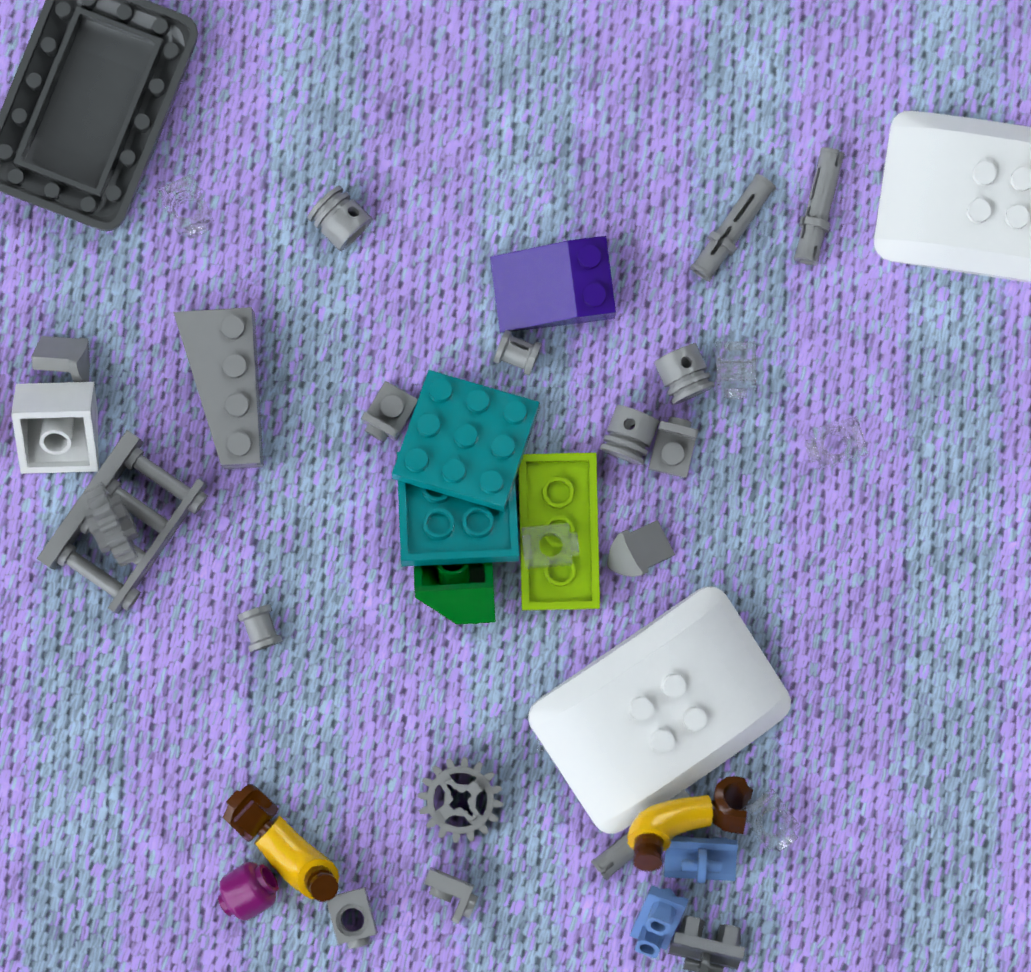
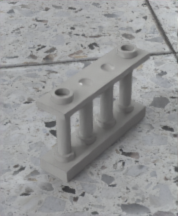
(124, 455)

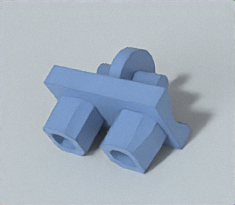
(701, 858)
(657, 920)

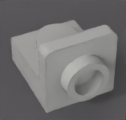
(389, 412)
(673, 447)
(446, 886)

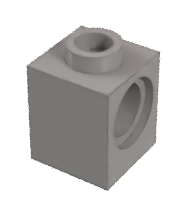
(352, 899)

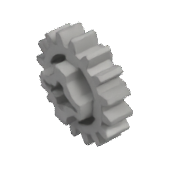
(111, 524)
(446, 811)

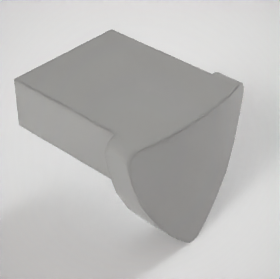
(64, 356)
(639, 550)

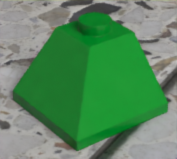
(457, 591)

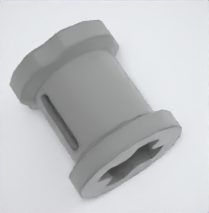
(517, 352)
(260, 628)

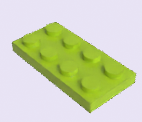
(561, 491)

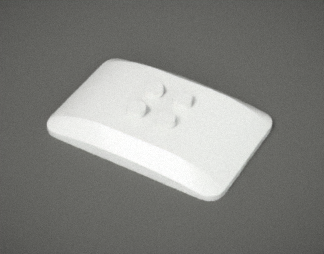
(957, 195)
(660, 709)

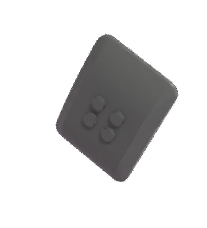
(91, 105)

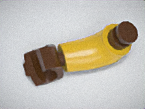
(658, 824)
(286, 851)

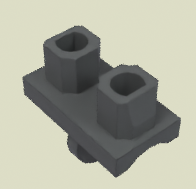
(707, 954)

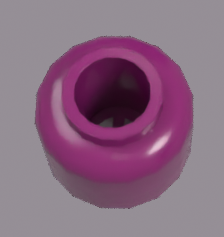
(247, 891)

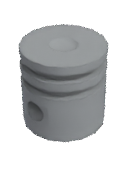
(340, 218)
(684, 373)
(628, 443)

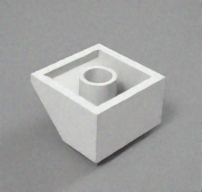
(56, 427)

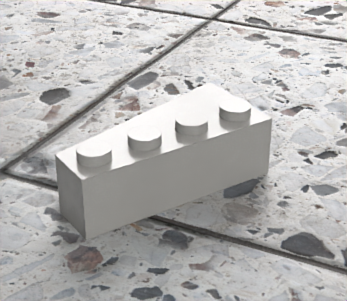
(225, 371)

